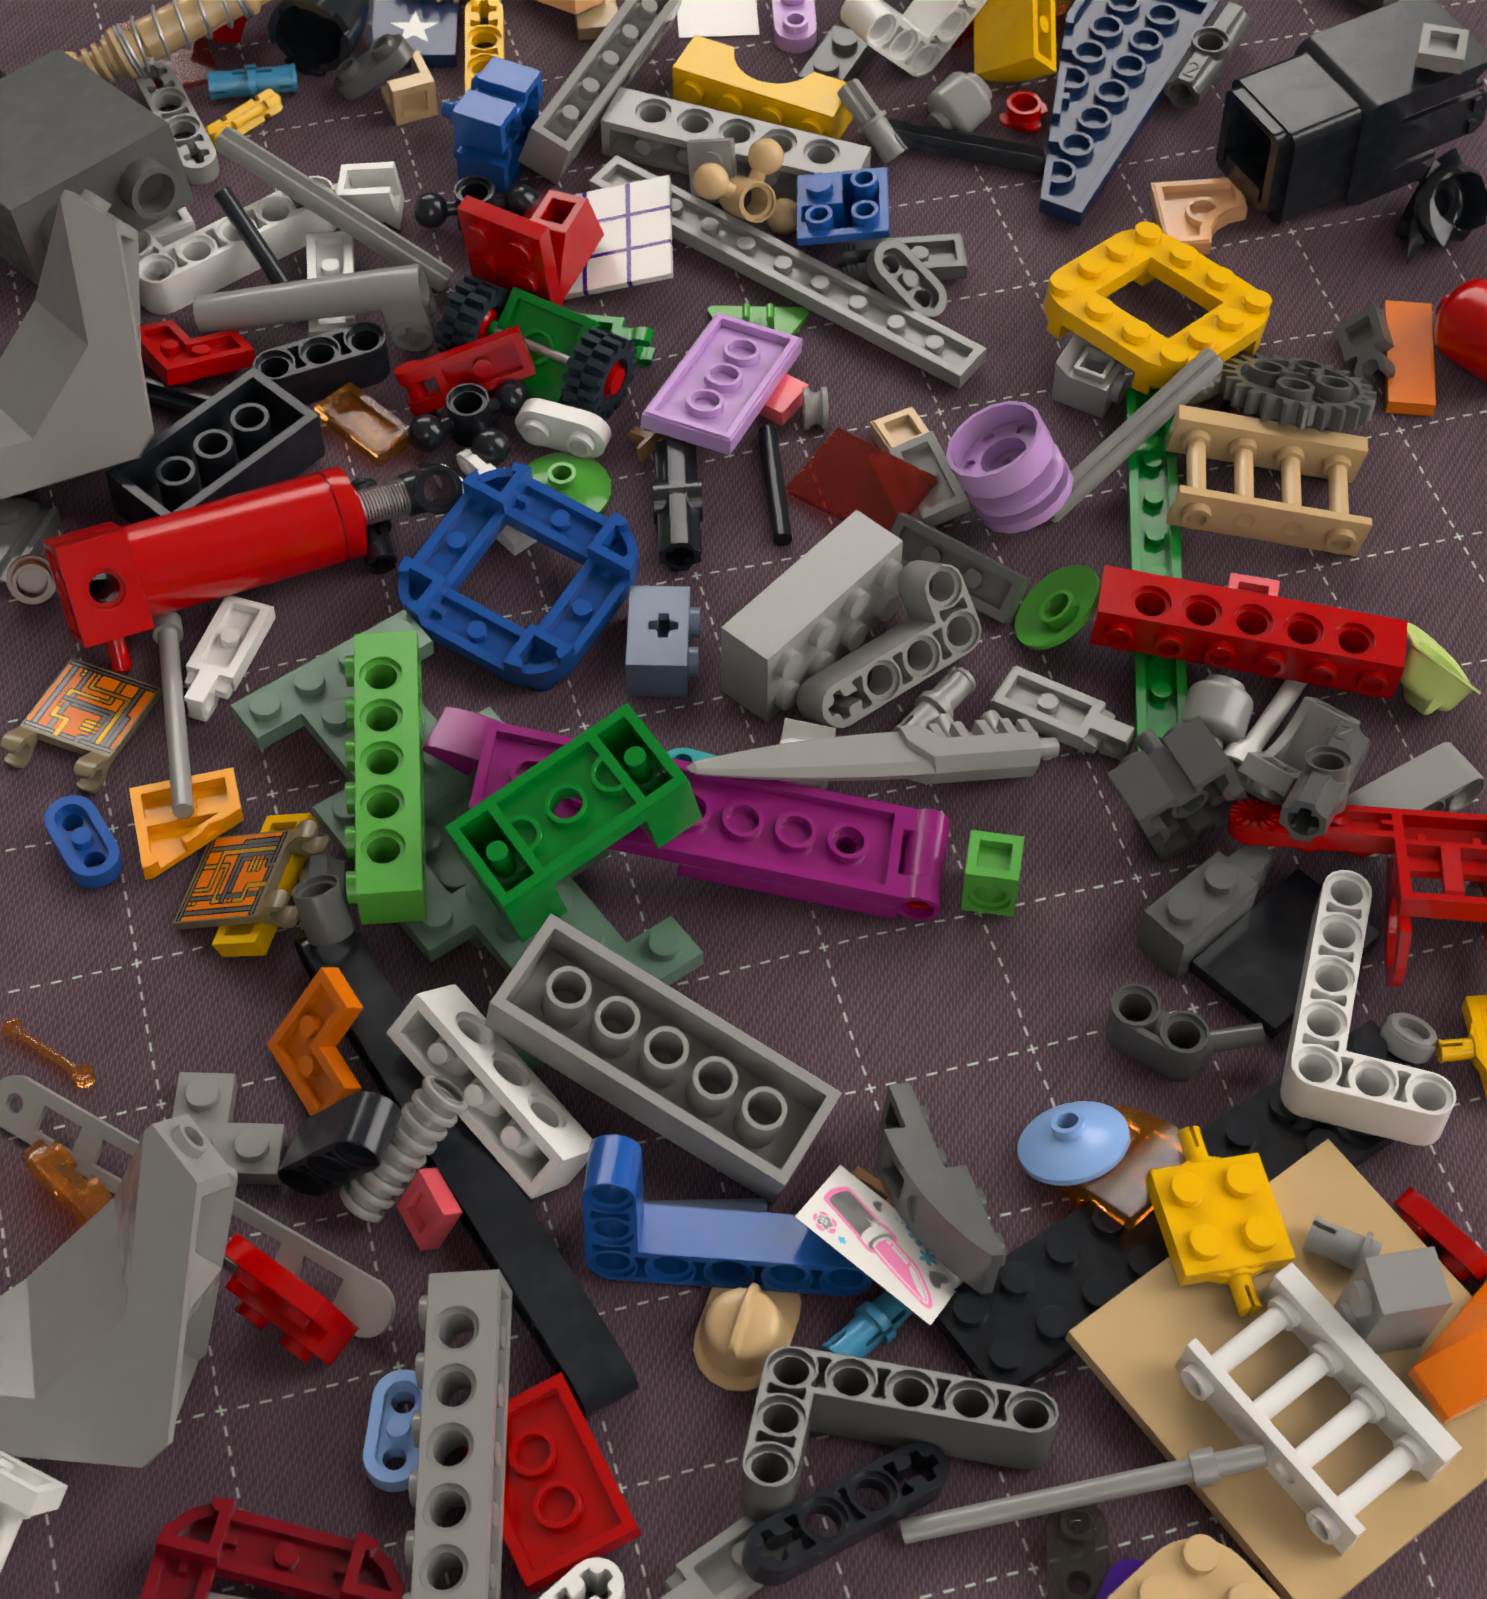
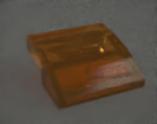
(1123, 1188)

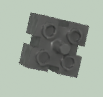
(1177, 786)

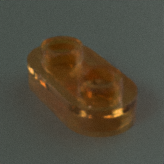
(56, 1173)

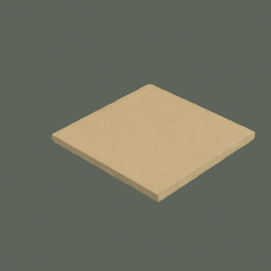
(1145, 1328)

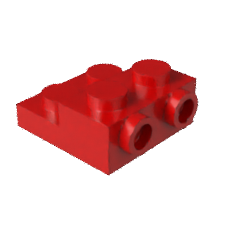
(279, 1297)

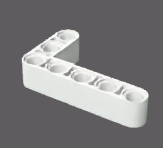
(917, 36)
(216, 253)
(1322, 1033)

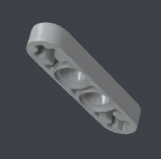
(180, 120)

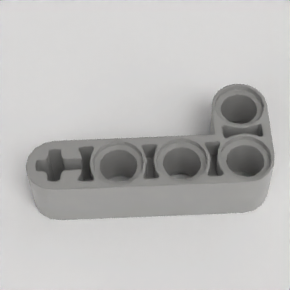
(840, 691)

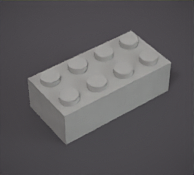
(811, 615)

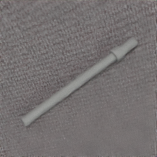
(168, 634)
(1200, 1467)

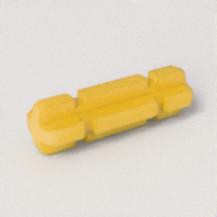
(247, 115)

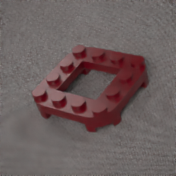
(265, 1554)

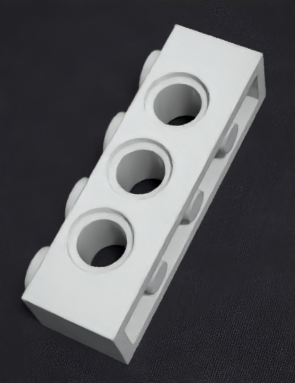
(505, 1098)

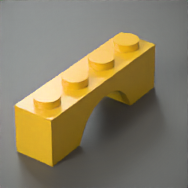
(711, 79)

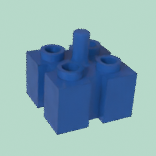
(495, 121)

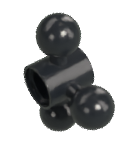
(433, 210)
(471, 420)

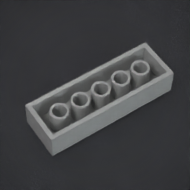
(661, 1058)

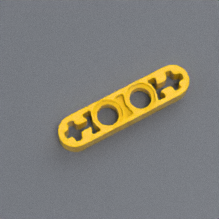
(475, 33)

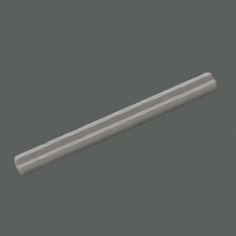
(330, 206)

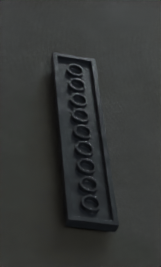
(1092, 1257)

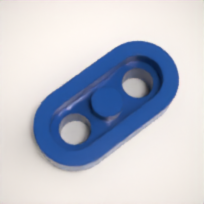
(86, 845)

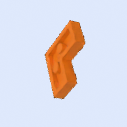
(309, 1039)

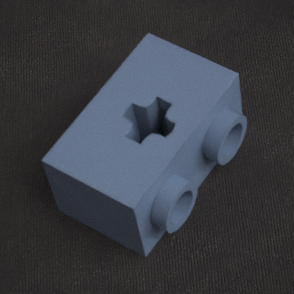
(659, 641)

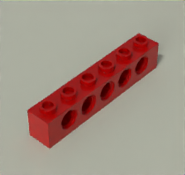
(1249, 632)

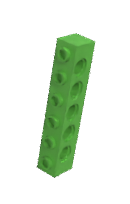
(390, 743)

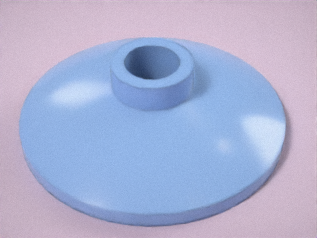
(1073, 1143)

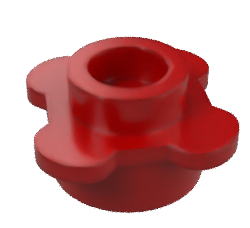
(1023, 112)

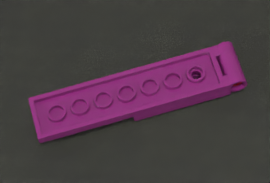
(770, 835)

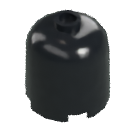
(318, 32)

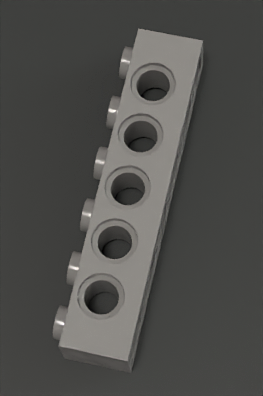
(591, 86)
(657, 128)
(455, 1305)

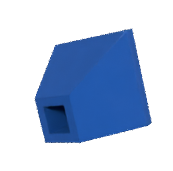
(842, 207)

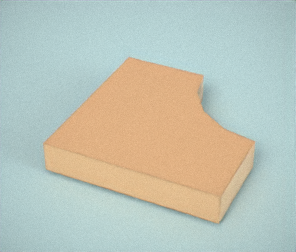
(1196, 209)

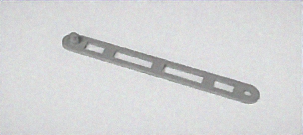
(360, 1296)

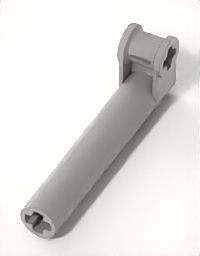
(396, 291)

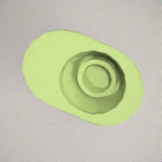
(1431, 675)

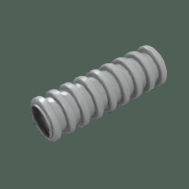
(415, 1137)

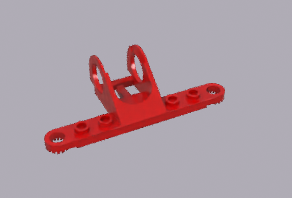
(1416, 845)

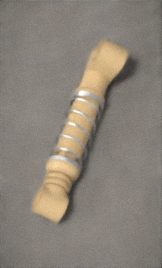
(161, 34)

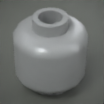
(959, 102)
(1221, 706)

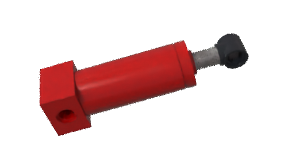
(224, 549)

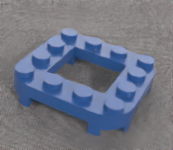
(540, 653)

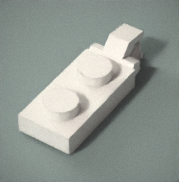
(225, 653)

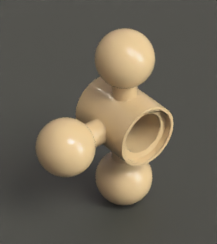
(764, 158)

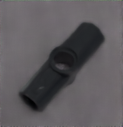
(677, 504)

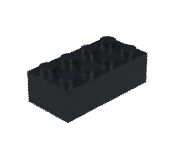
(224, 447)

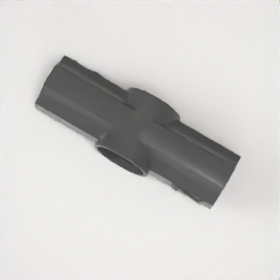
(1207, 56)
(1324, 781)

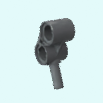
(1155, 1034)

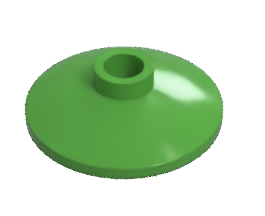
(574, 477)
(1057, 607)

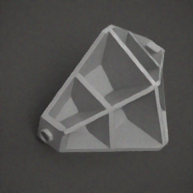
(75, 364)
(120, 1312)

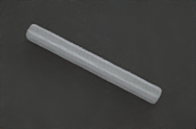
(1140, 427)

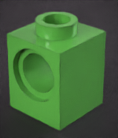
(992, 873)

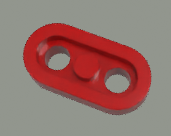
(1458, 1251)

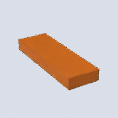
(1413, 356)

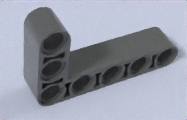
(885, 1406)

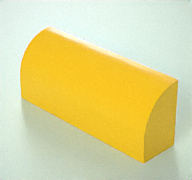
(1015, 40)

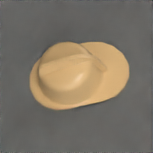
(741, 1331)

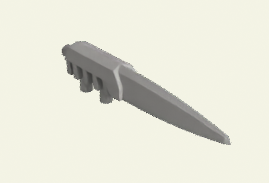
(925, 755)

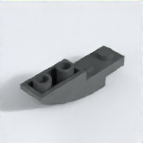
(933, 1198)

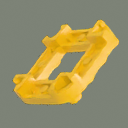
(1079, 304)

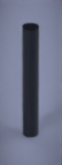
(251, 236)
(775, 485)

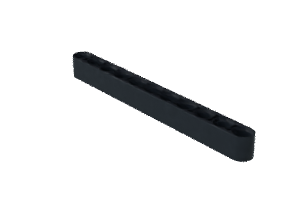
(492, 1205)

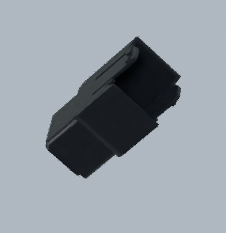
(1334, 113)

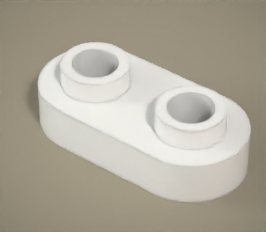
(563, 428)

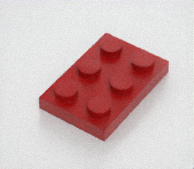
(509, 249)
(557, 1487)

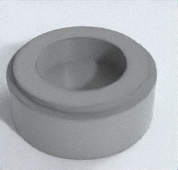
(1409, 1037)

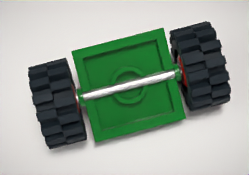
(571, 353)

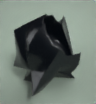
(1444, 205)

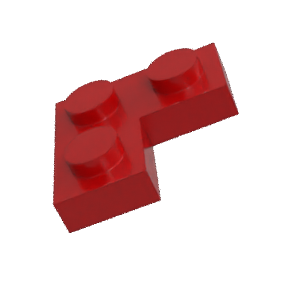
(183, 360)

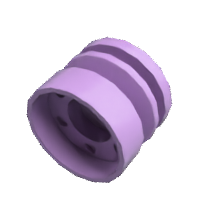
(1010, 467)

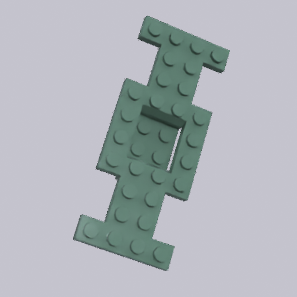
(455, 900)

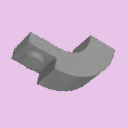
(1277, 769)

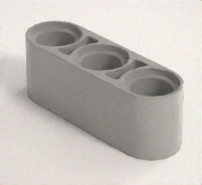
(1430, 782)

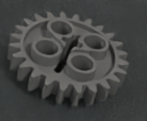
(1297, 392)

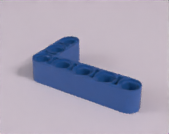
(698, 1244)

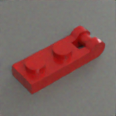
(478, 362)

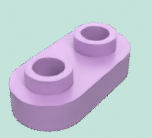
(794, 25)

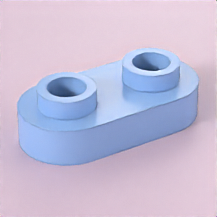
(391, 1432)

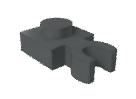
(1364, 341)

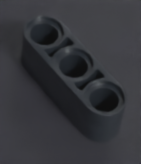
(326, 362)
(339, 1143)

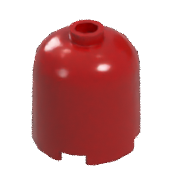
(1462, 327)

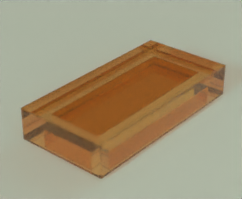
(363, 424)

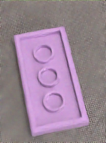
(722, 383)

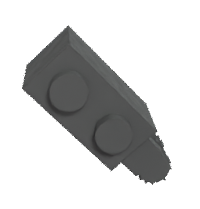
(1202, 907)

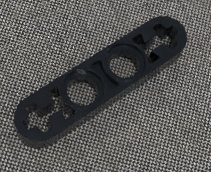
(841, 1505)

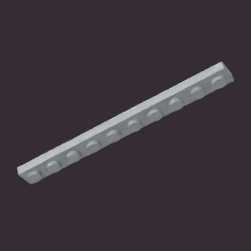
(810, 282)

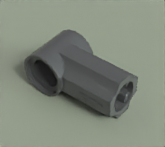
(323, 901)

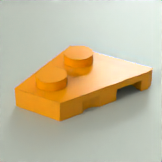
(169, 839)

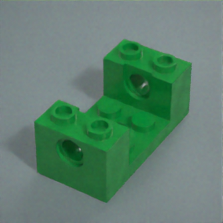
(523, 849)

